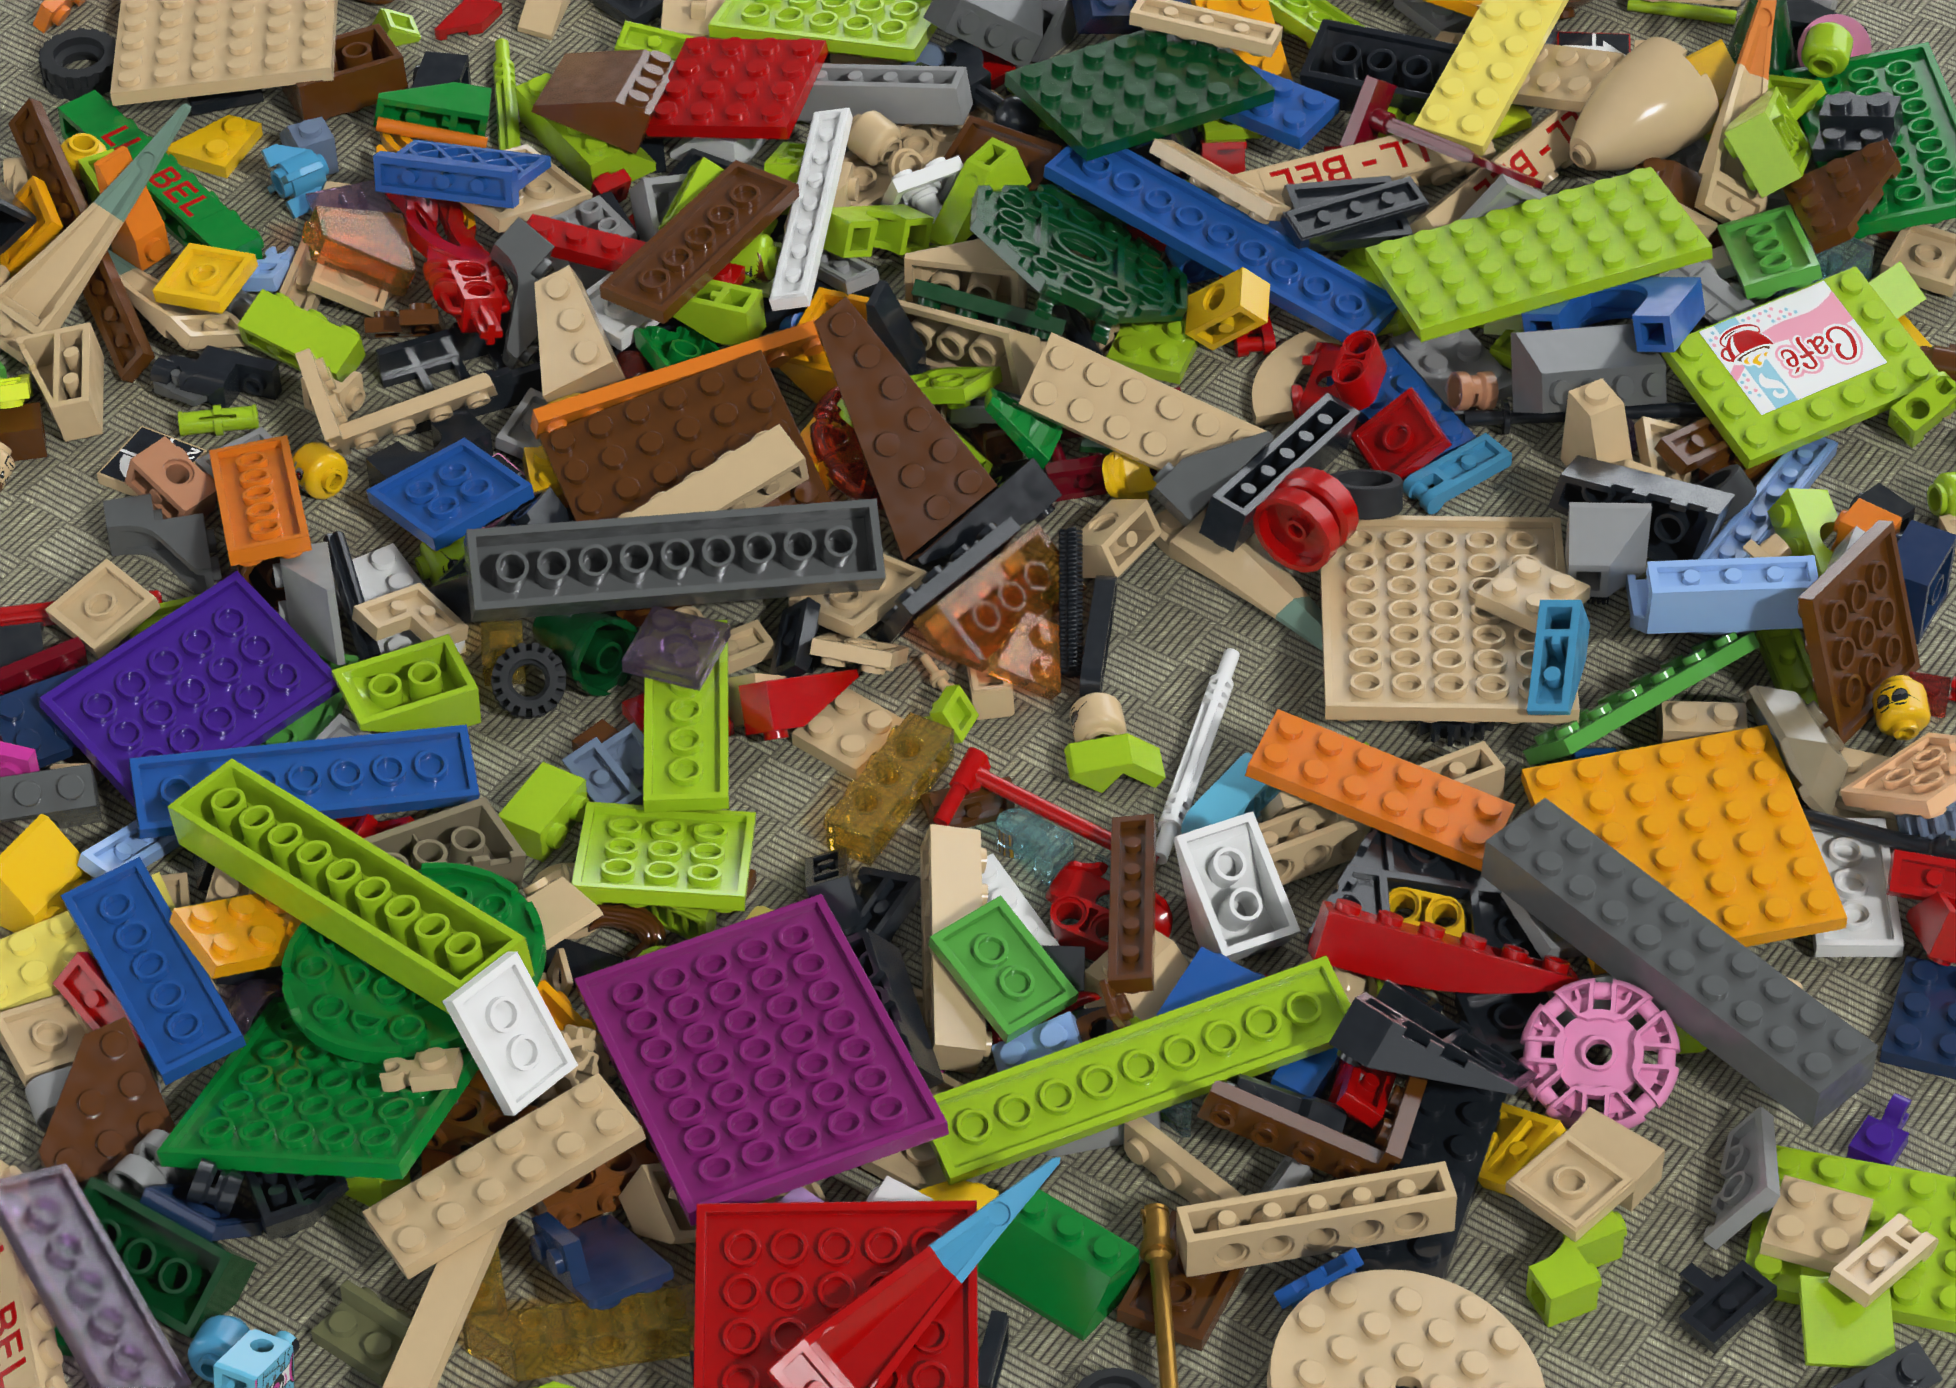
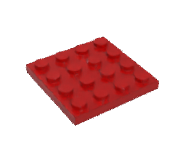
(738, 88)

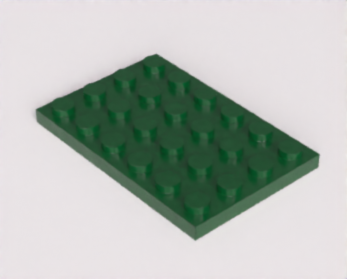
(1136, 90)

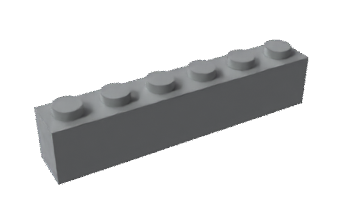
(897, 91)

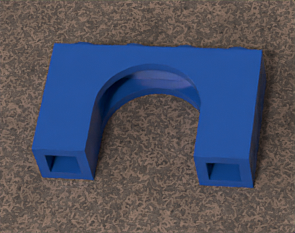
(1661, 311)
(1215, 973)

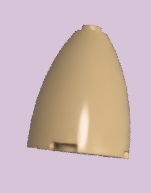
(1644, 109)

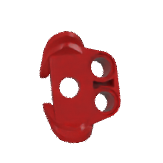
(1354, 367)
(1075, 897)

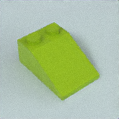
(1768, 144)
(411, 688)

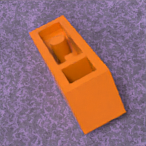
(143, 234)

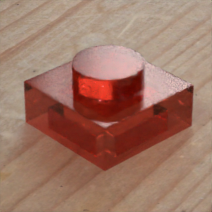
(1937, 691)

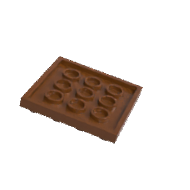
(1858, 628)

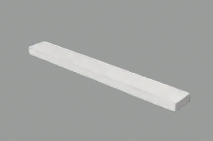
(811, 210)

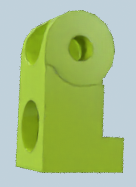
(1923, 408)

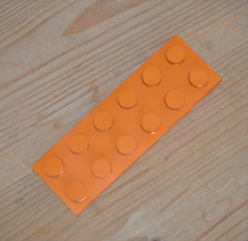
(259, 501)
(1378, 789)

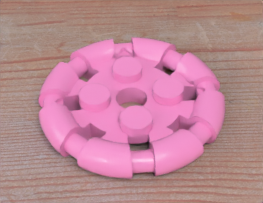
(1605, 1027)

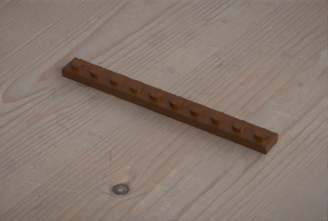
(104, 290)

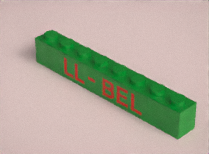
(184, 204)

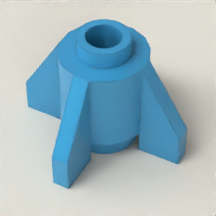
(296, 174)

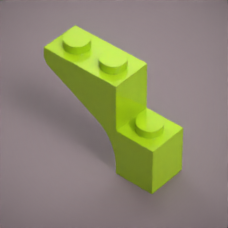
(1568, 1279)

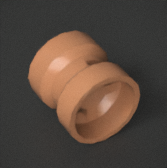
(1472, 391)

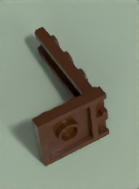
(1311, 1141)

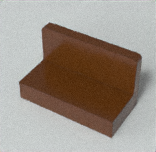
(974, 810)

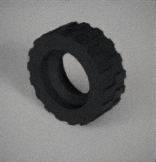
(72, 47)

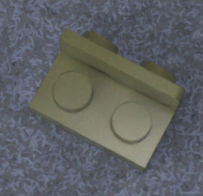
(363, 1332)

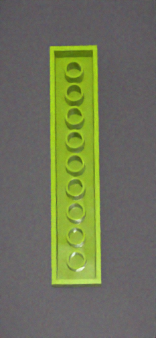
(340, 883)

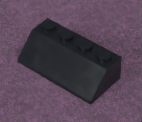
(1349, 52)

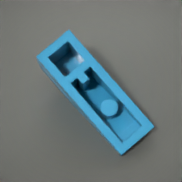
(1558, 656)

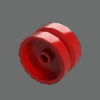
(1306, 519)

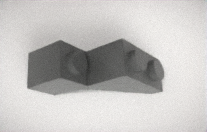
(524, 259)
(176, 542)

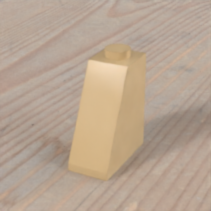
(1595, 425)

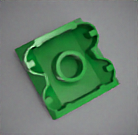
(668, 348)
(1031, 433)

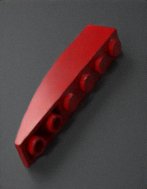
(1427, 956)

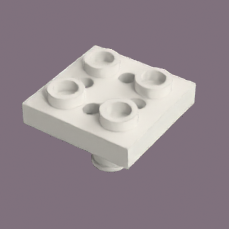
(924, 187)

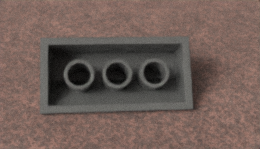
(1560, 360)

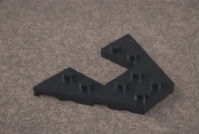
(1391, 863)

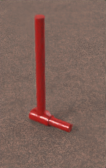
(975, 773)

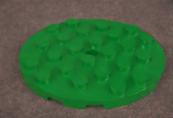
(370, 1016)

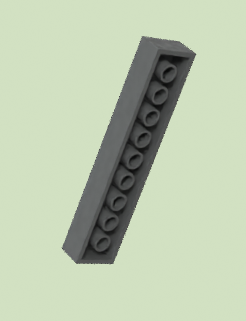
(673, 559)
(1682, 959)

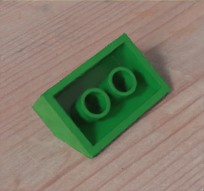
(1061, 1265)

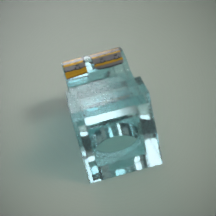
(1034, 842)

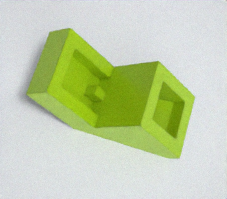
(1103, 760)

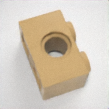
(1118, 537)

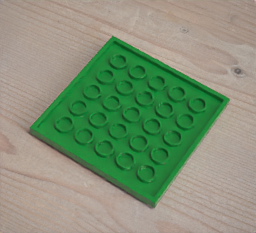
(306, 1111)

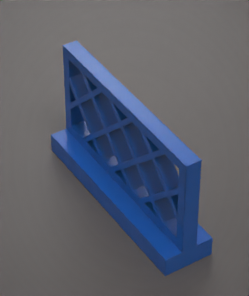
(457, 172)

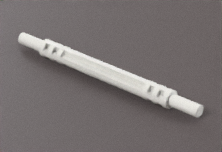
(1196, 754)

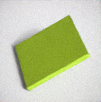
(1840, 1329)

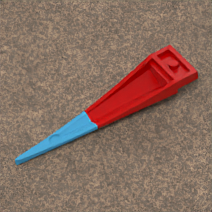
(881, 1325)

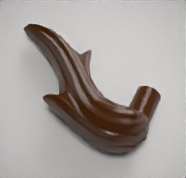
(638, 921)

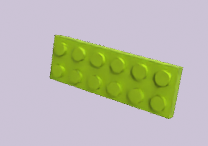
(687, 743)

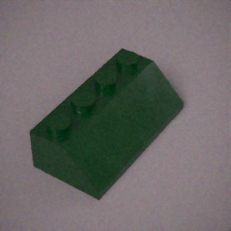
(172, 1266)

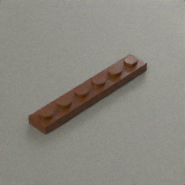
(1132, 904)

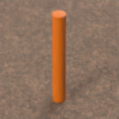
(429, 133)

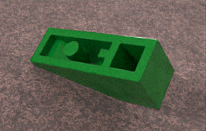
(443, 106)

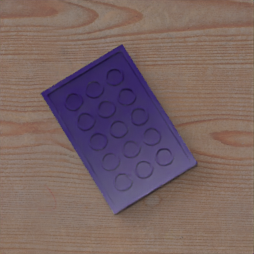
(193, 682)

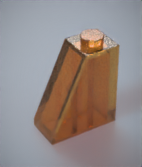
(362, 245)

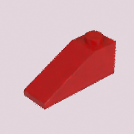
(789, 702)

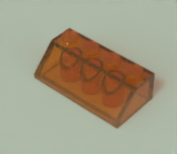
(980, 611)

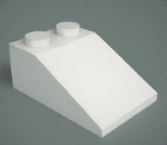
(1234, 889)

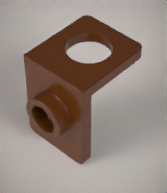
(1116, 1010)

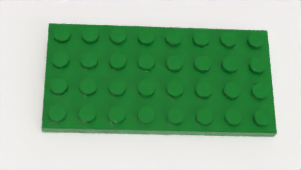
(1926, 142)

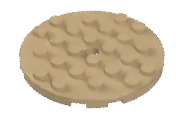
(1399, 1332)

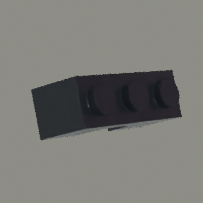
(444, 433)

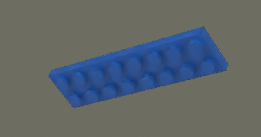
(331, 774)

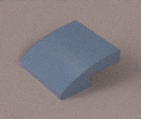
(612, 767)

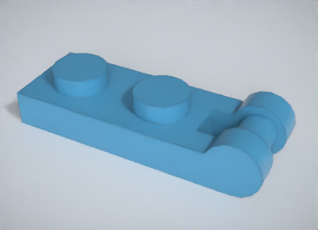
(1457, 472)

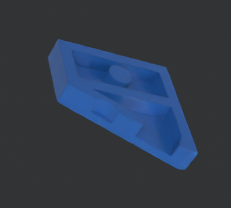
(1328, 1272)

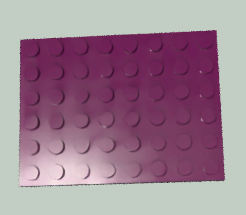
(760, 1057)

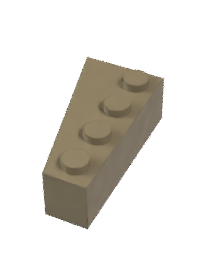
(460, 835)

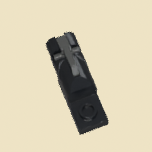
(215, 377)

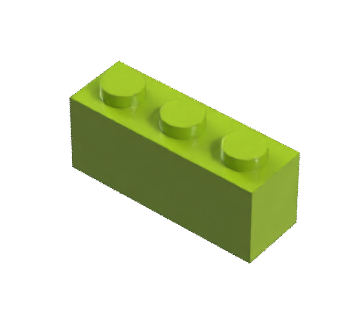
(282, 329)

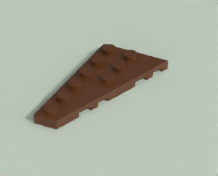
(909, 448)

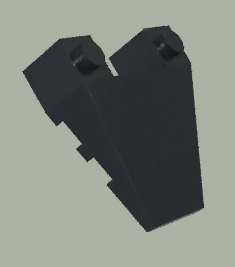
(1411, 1037)

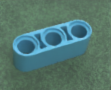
(1229, 797)

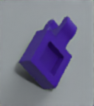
(1882, 1139)

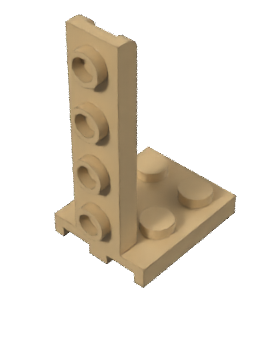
(396, 419)

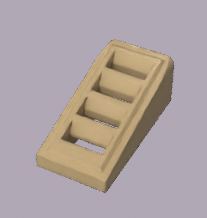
(990, 695)

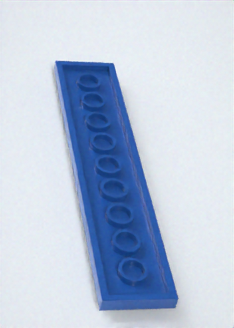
(1225, 239)

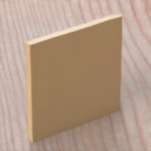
(689, 16)

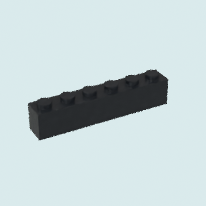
(1308, 442)

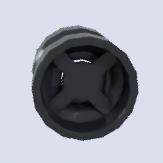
(225, 1191)

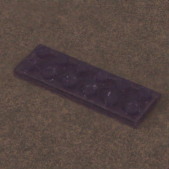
(85, 1283)

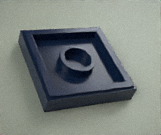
(202, 1218)

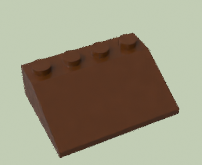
(607, 94)

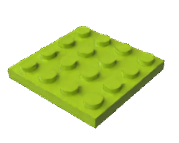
(665, 857)

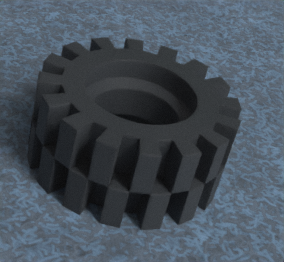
(533, 655)

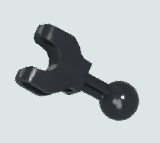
(1006, 112)

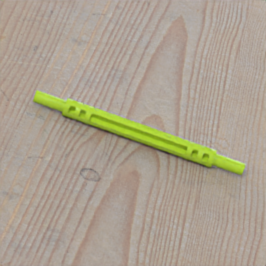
(505, 97)

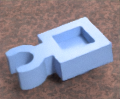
(270, 271)

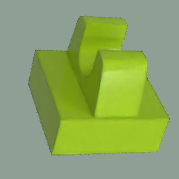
(954, 711)

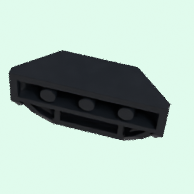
(292, 1200)

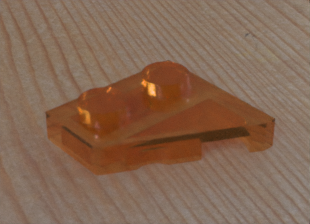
(1031, 656)

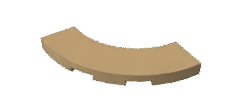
(1277, 373)

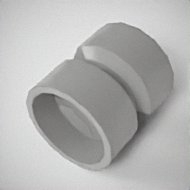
(143, 1167)

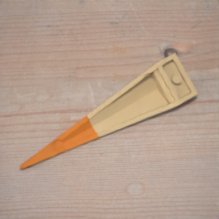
(1723, 189)

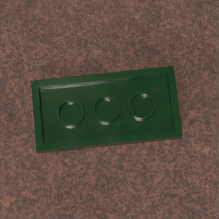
(972, 306)

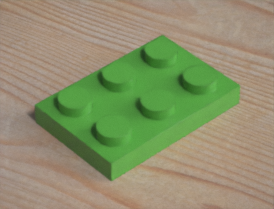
(1003, 969)

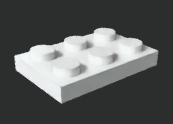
(510, 1033)

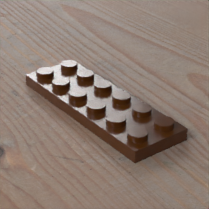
(699, 241)

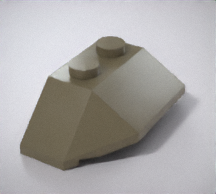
(1804, 744)

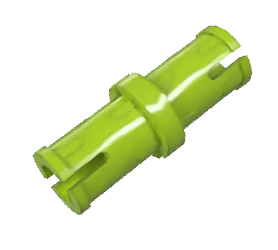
(218, 420)

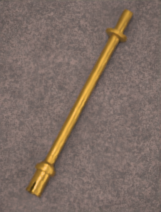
(1158, 1250)

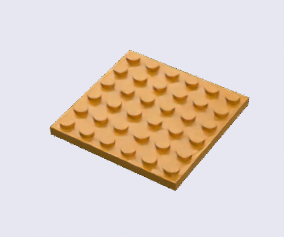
(1707, 824)

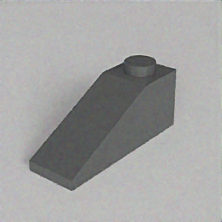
(1193, 481)

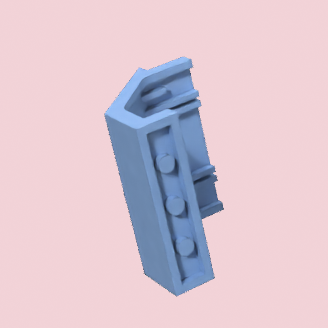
(1720, 595)

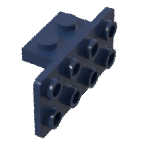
(597, 1259)

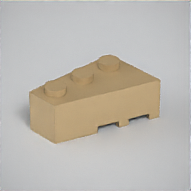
(571, 338)
(69, 376)

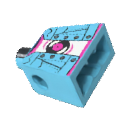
(258, 1362)

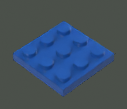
(450, 494)

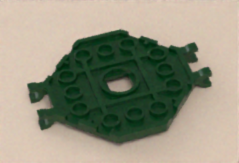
(1118, 287)

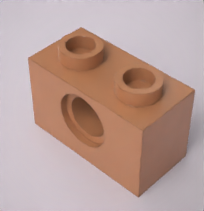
(171, 480)

